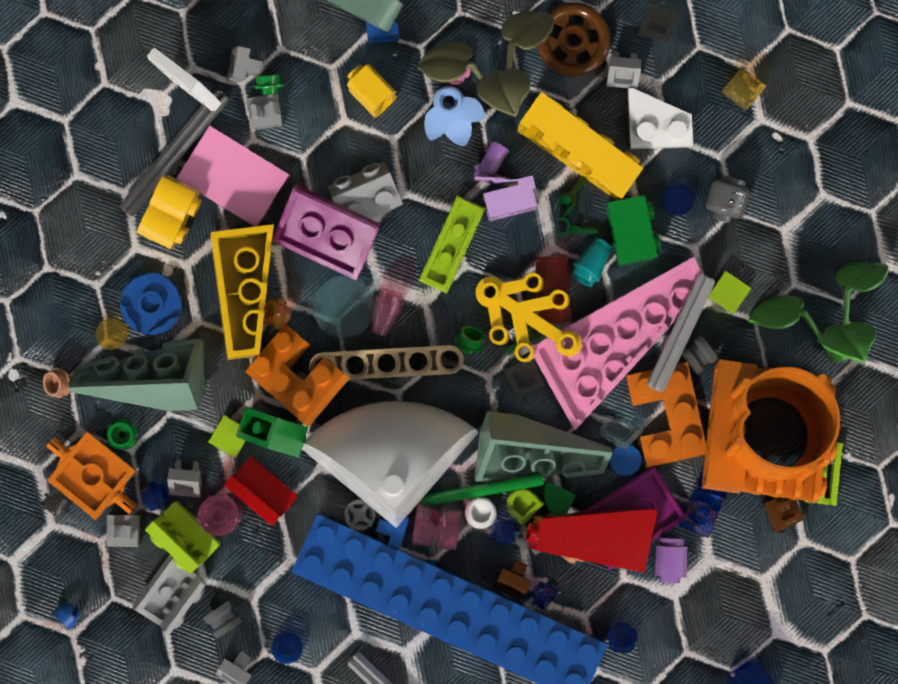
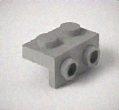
(367, 192)
(169, 596)

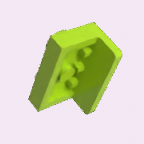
(182, 537)

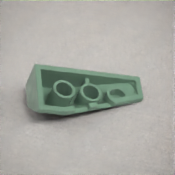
(155, 379)
(522, 447)

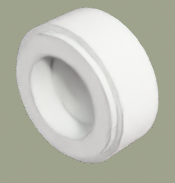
(480, 512)

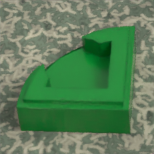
(558, 499)

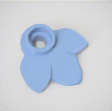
(454, 120)

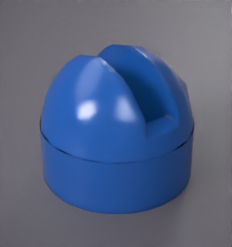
(67, 614)

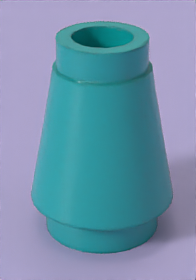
(591, 263)

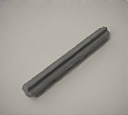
(171, 155)

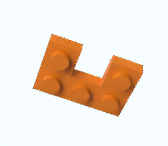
(301, 397)
(685, 432)

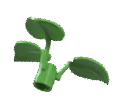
(840, 341)

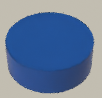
(625, 461)

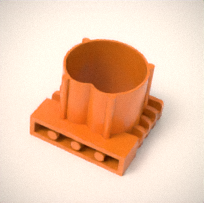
(731, 462)

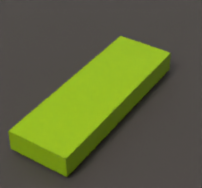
(452, 244)

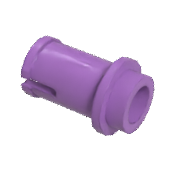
(491, 161)

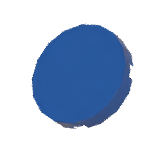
(151, 303)

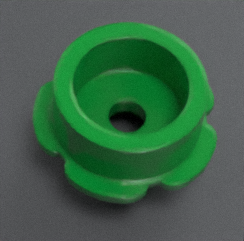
(268, 84)
(469, 339)
(122, 426)

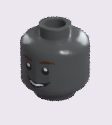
(727, 198)

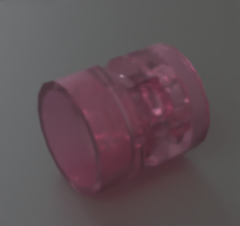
(220, 514)
(436, 527)

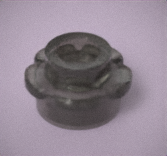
(55, 505)

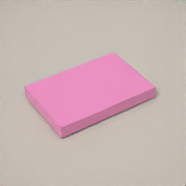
(233, 176)

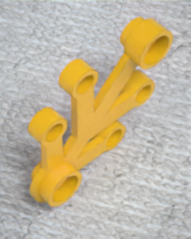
(523, 313)

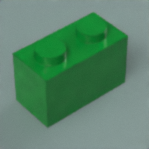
(632, 230)
(272, 432)

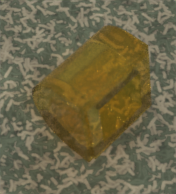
(743, 88)

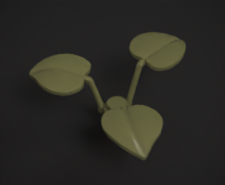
(499, 88)

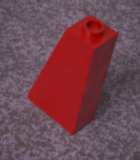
(602, 536)

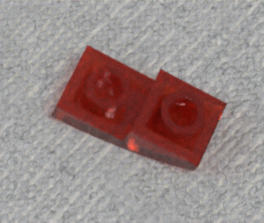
(556, 277)

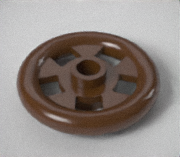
(598, 51)

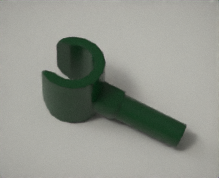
(568, 200)
(575, 228)
(511, 348)

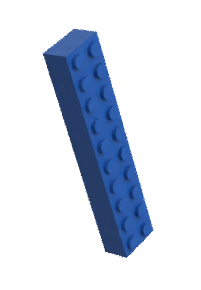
(447, 605)

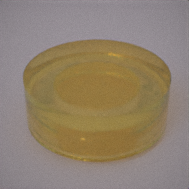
(112, 334)

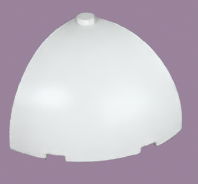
(390, 452)

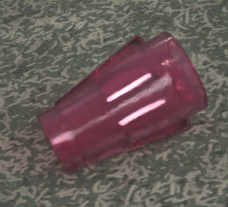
(386, 311)

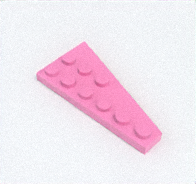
(613, 341)

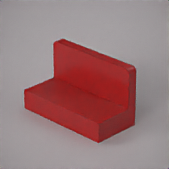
(261, 490)

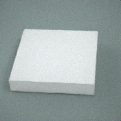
(184, 79)

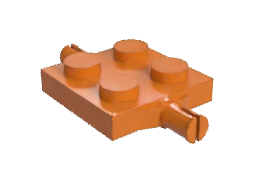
(92, 475)

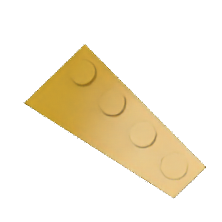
(579, 146)
(241, 278)

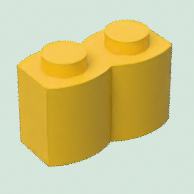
(371, 89)
(169, 212)

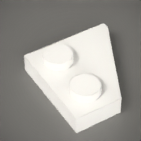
(656, 123)

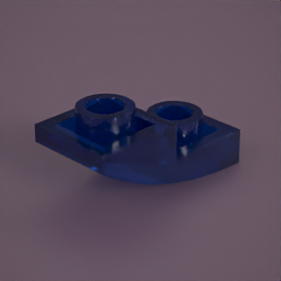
(702, 509)

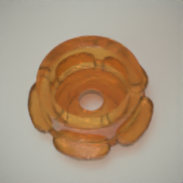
(277, 313)

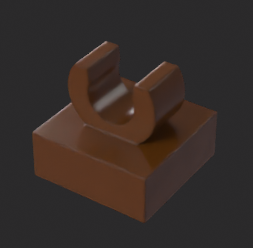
(782, 513)
(513, 581)

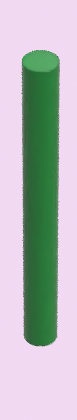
(483, 489)

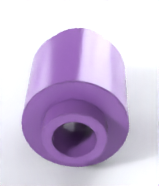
(671, 559)

